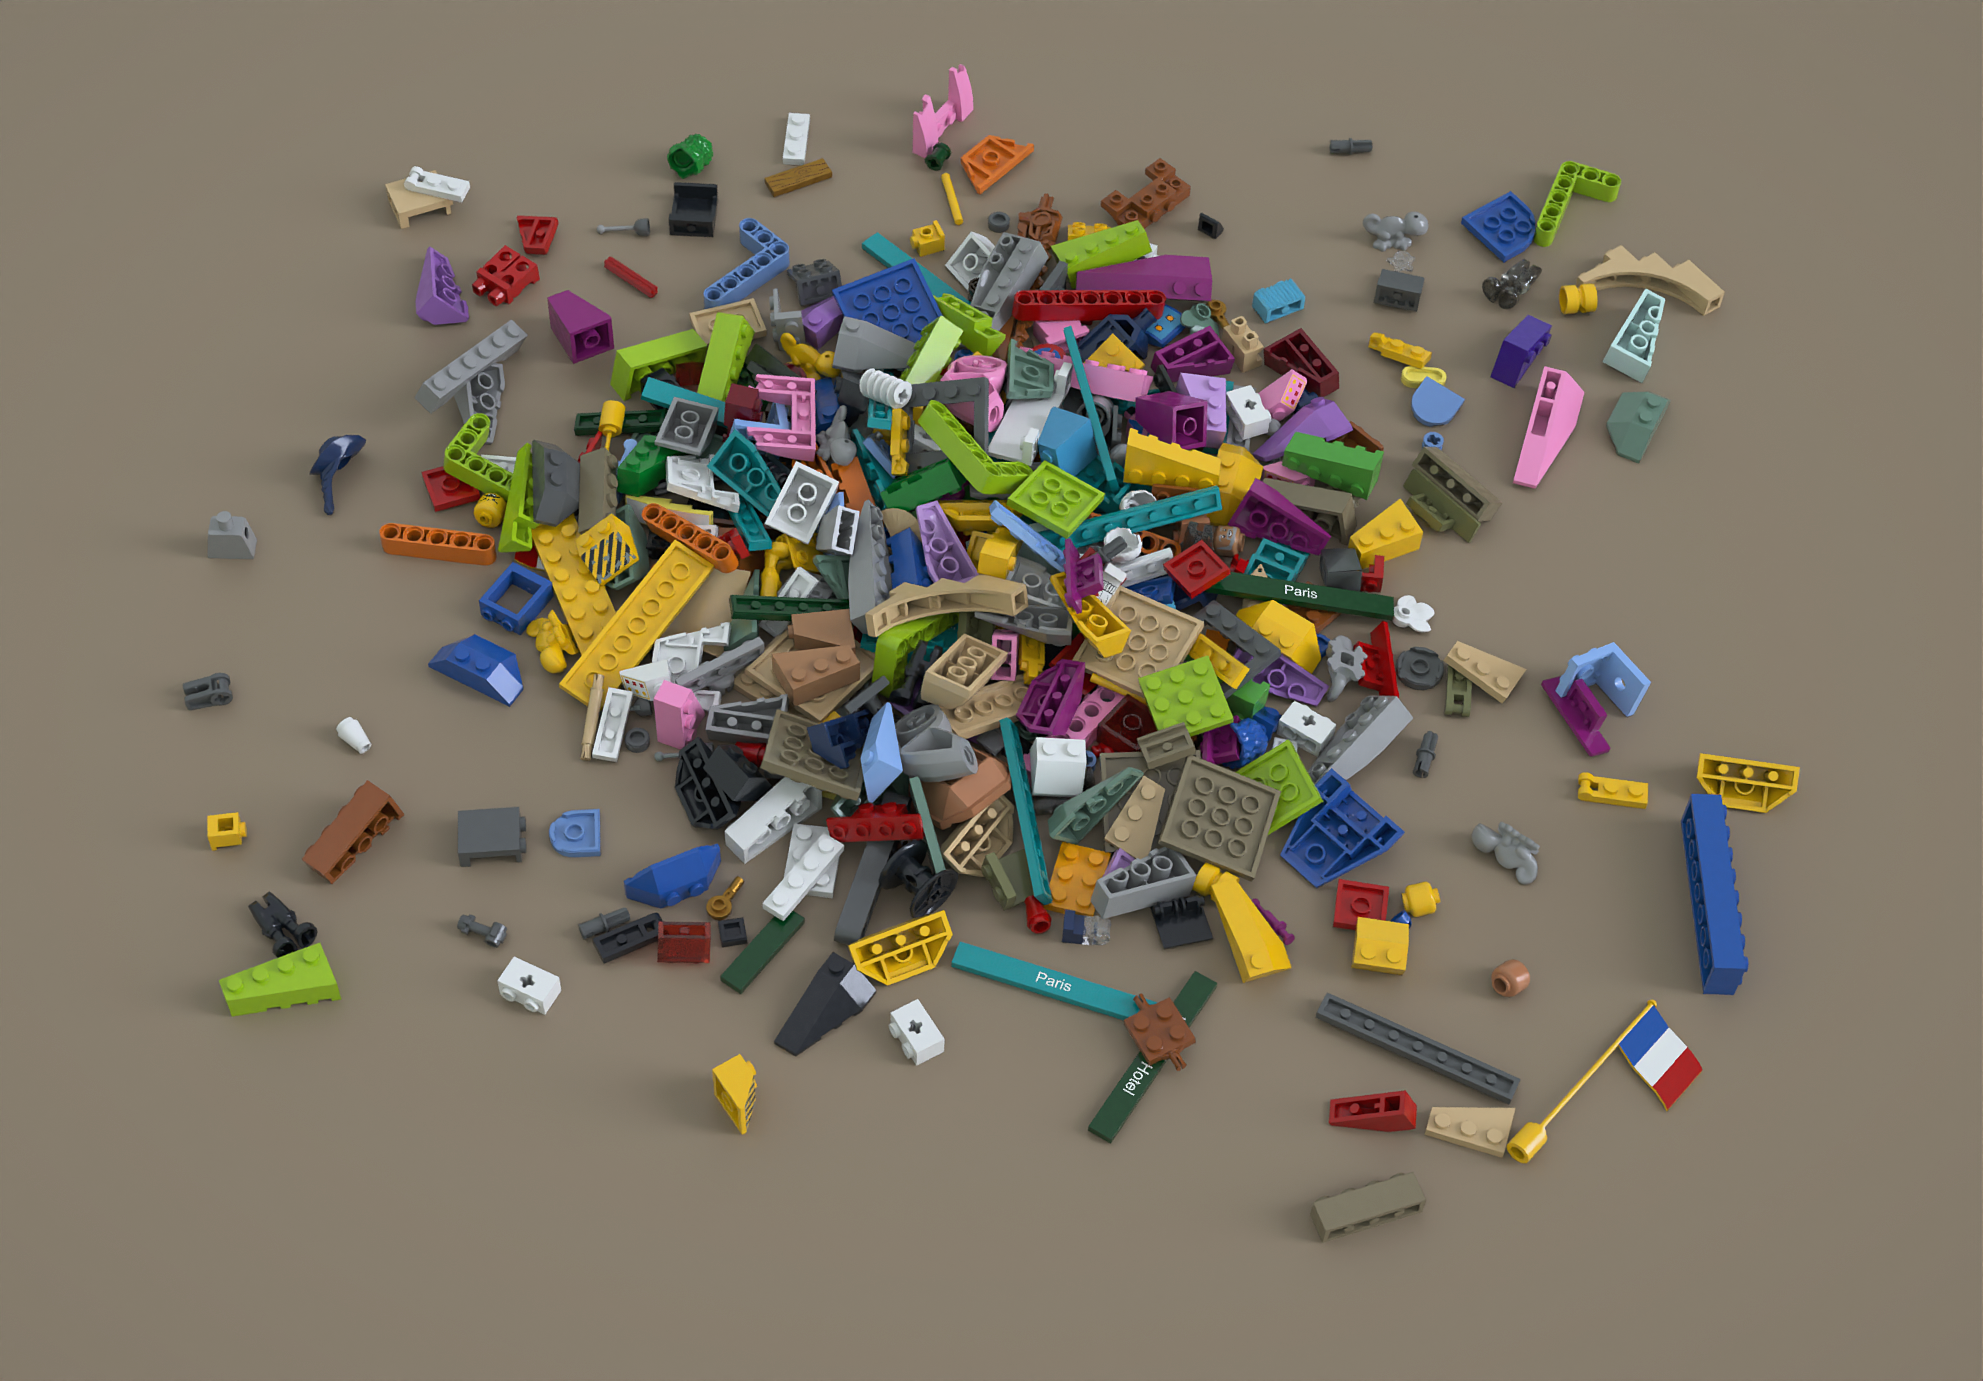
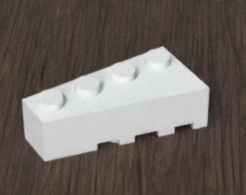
(772, 818)

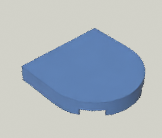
(1435, 403)
(880, 451)
(577, 833)

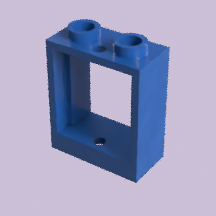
(525, 579)

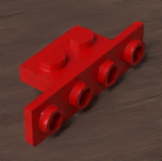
(1379, 664)
(877, 824)

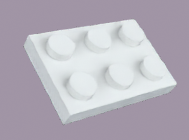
(801, 841)

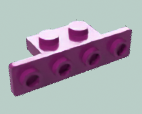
(1082, 576)
(1581, 714)
(1220, 744)

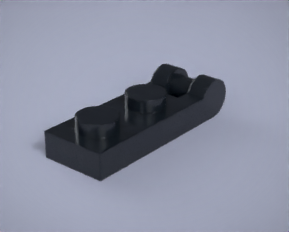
(627, 938)

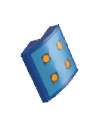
(1165, 328)

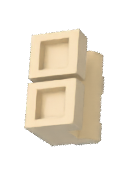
(1242, 344)

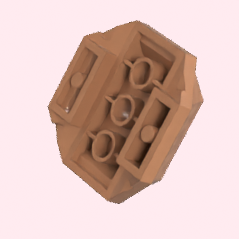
(966, 796)

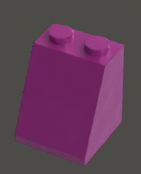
(579, 326)
(1173, 418)

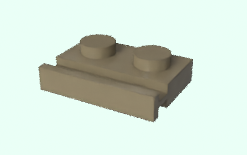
(1166, 745)

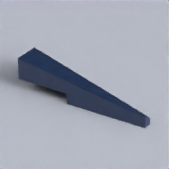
(840, 737)

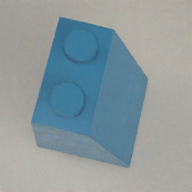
(1067, 441)

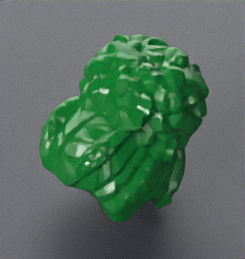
(690, 155)

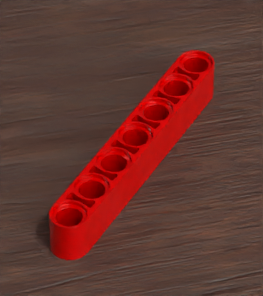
(1085, 304)

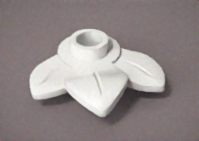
(1412, 614)

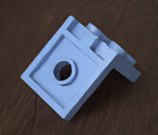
(776, 419)
(1607, 669)

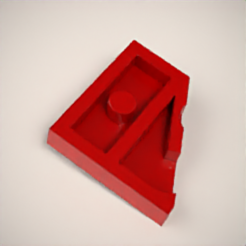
(537, 233)

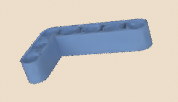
(769, 260)

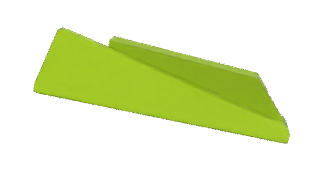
(974, 323)
(518, 517)

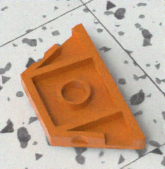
(992, 160)

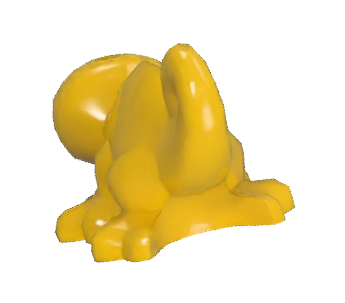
(808, 358)
(551, 640)

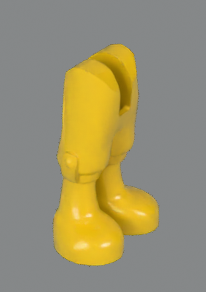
(775, 560)

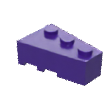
(1520, 350)

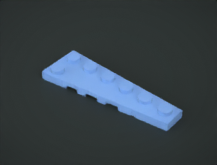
(1024, 532)

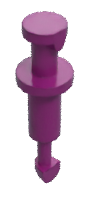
(1278, 927)

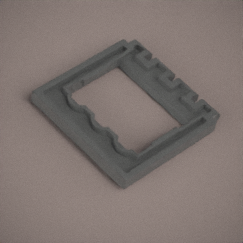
(949, 392)
(1244, 636)

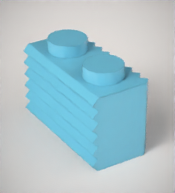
(1278, 300)

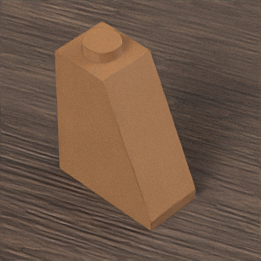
(821, 630)

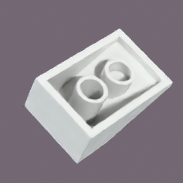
(802, 502)

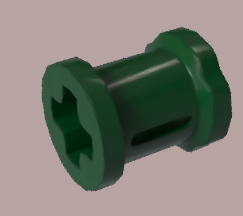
(938, 156)

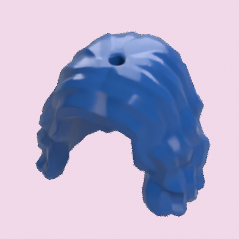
(1252, 742)

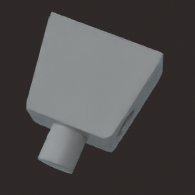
(838, 531)
(230, 537)

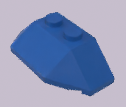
(481, 667)
(675, 877)

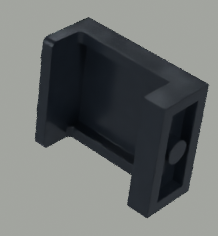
(693, 209)

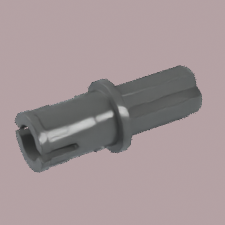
(1350, 146)
(1111, 549)
(1425, 754)
(603, 923)

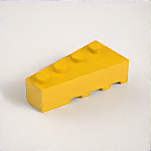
(1162, 463)

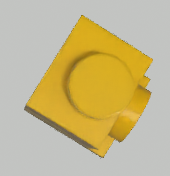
(928, 239)
(225, 830)

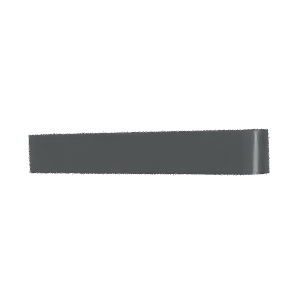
(865, 886)

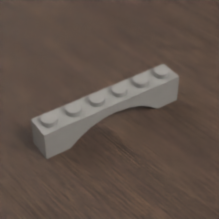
(454, 376)

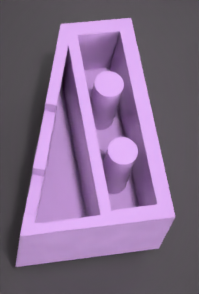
(1214, 391)

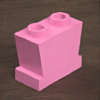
(1052, 332)

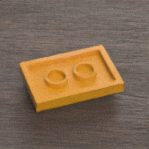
(1075, 878)

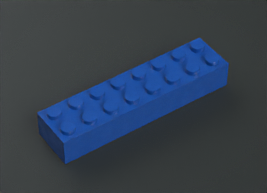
(1713, 894)

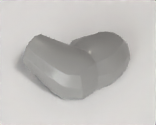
(931, 748)

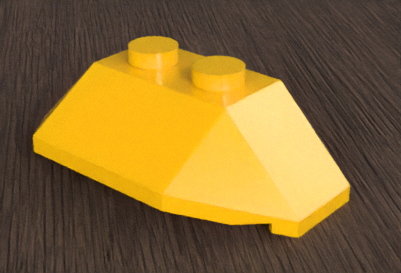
(1235, 477)
(972, 515)
(1285, 630)
(1747, 782)
(903, 948)

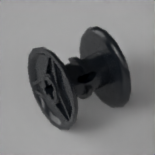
(907, 867)

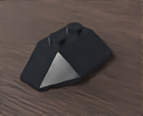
(849, 394)
(700, 795)

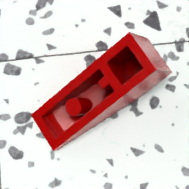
(1375, 1112)

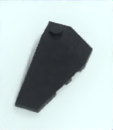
(828, 1001)

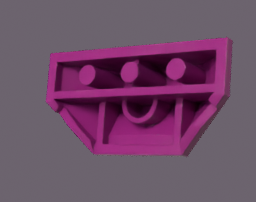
(1053, 698)

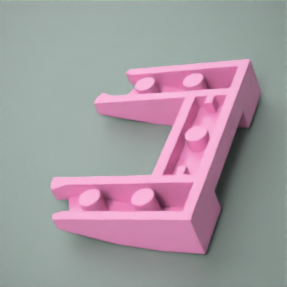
(931, 125)
(800, 394)

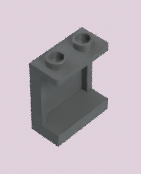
(490, 834)

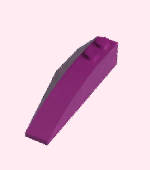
(1174, 275)

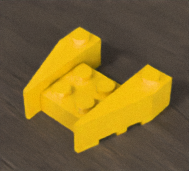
(999, 555)

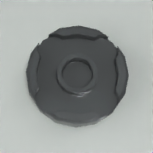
(1419, 668)

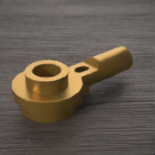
(1218, 311)
(720, 906)

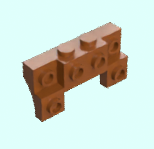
(1151, 201)

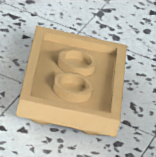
(704, 320)

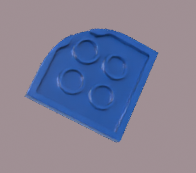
(1503, 226)

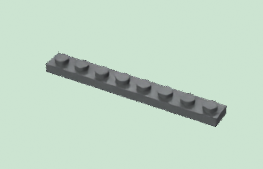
(1418, 1048)

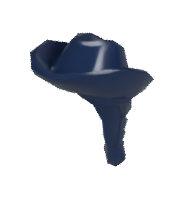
(333, 456)

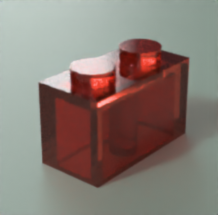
(684, 942)

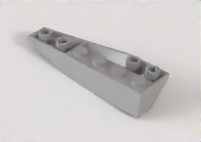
(1008, 269)
(868, 566)
(1362, 737)

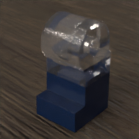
(1085, 929)

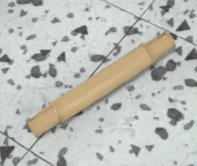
(592, 717)

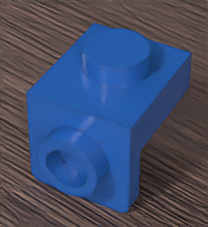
(1268, 720)

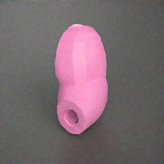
(975, 367)

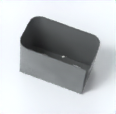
(1338, 567)

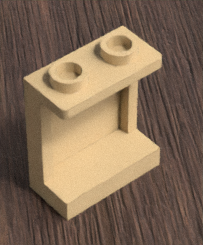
(411, 203)

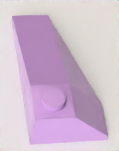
(942, 547)

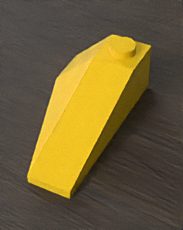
(1096, 622)
(1251, 938)

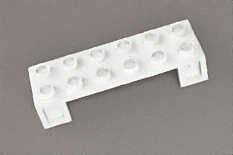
(1024, 421)

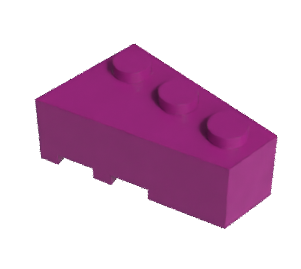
(1196, 354)

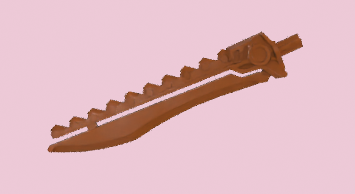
(1042, 226)

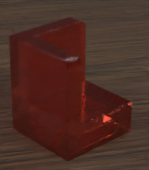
(689, 373)

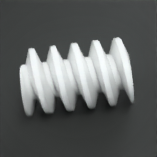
(885, 388)

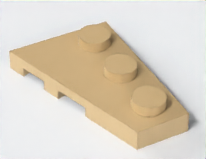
(1485, 670)
(1138, 820)
(1472, 1127)

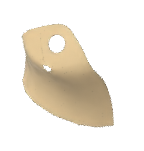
(710, 605)

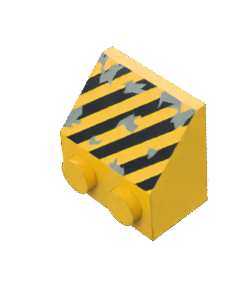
(607, 549)
(736, 1090)

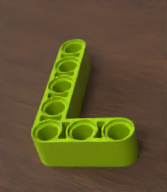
(1577, 179)
(968, 456)
(462, 459)
(900, 640)

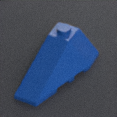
(825, 405)

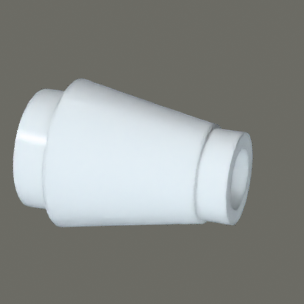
(353, 734)

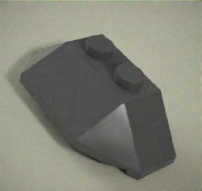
(554, 484)

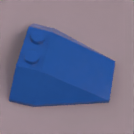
(1337, 833)

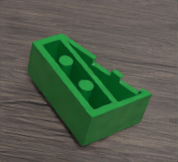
(644, 467)
(923, 485)

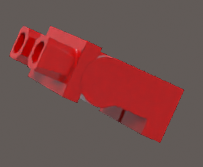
(504, 276)

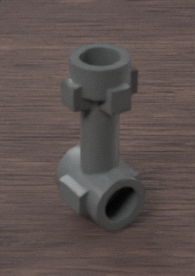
(494, 935)

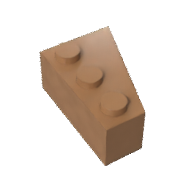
(815, 671)

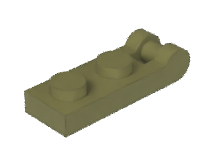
(1457, 688)

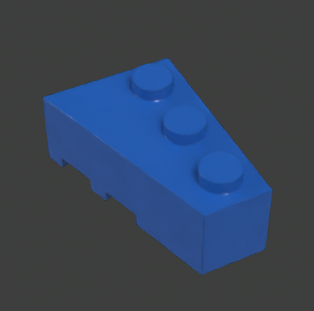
(908, 560)

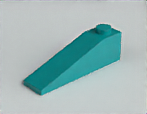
(746, 472)

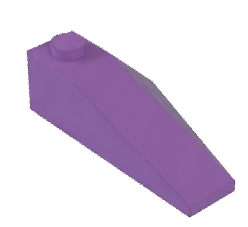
(438, 294)
(821, 322)
(1318, 418)
(1288, 679)

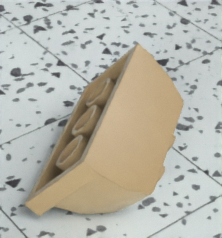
(961, 672)

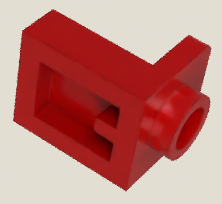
(735, 541)
(1373, 579)

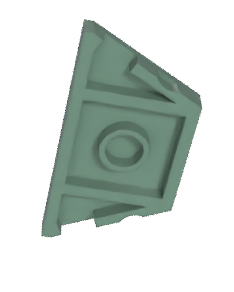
(1028, 374)
(835, 572)

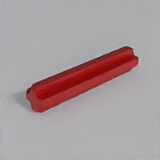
(630, 277)

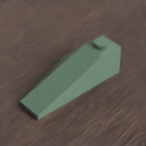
(741, 628)
(1081, 813)

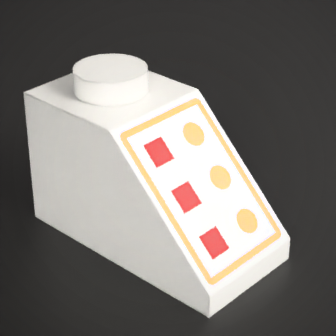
(646, 679)

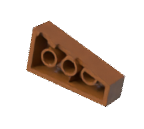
(352, 831)

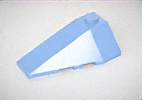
(880, 754)

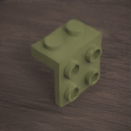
(1008, 878)

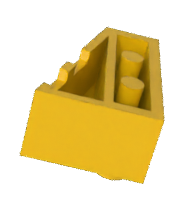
(1388, 535)

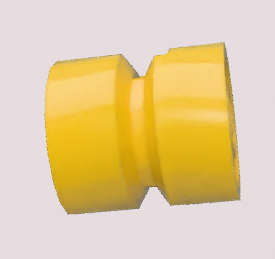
(1574, 299)
(1208, 876)

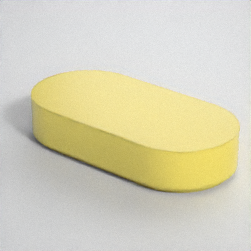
(1413, 376)

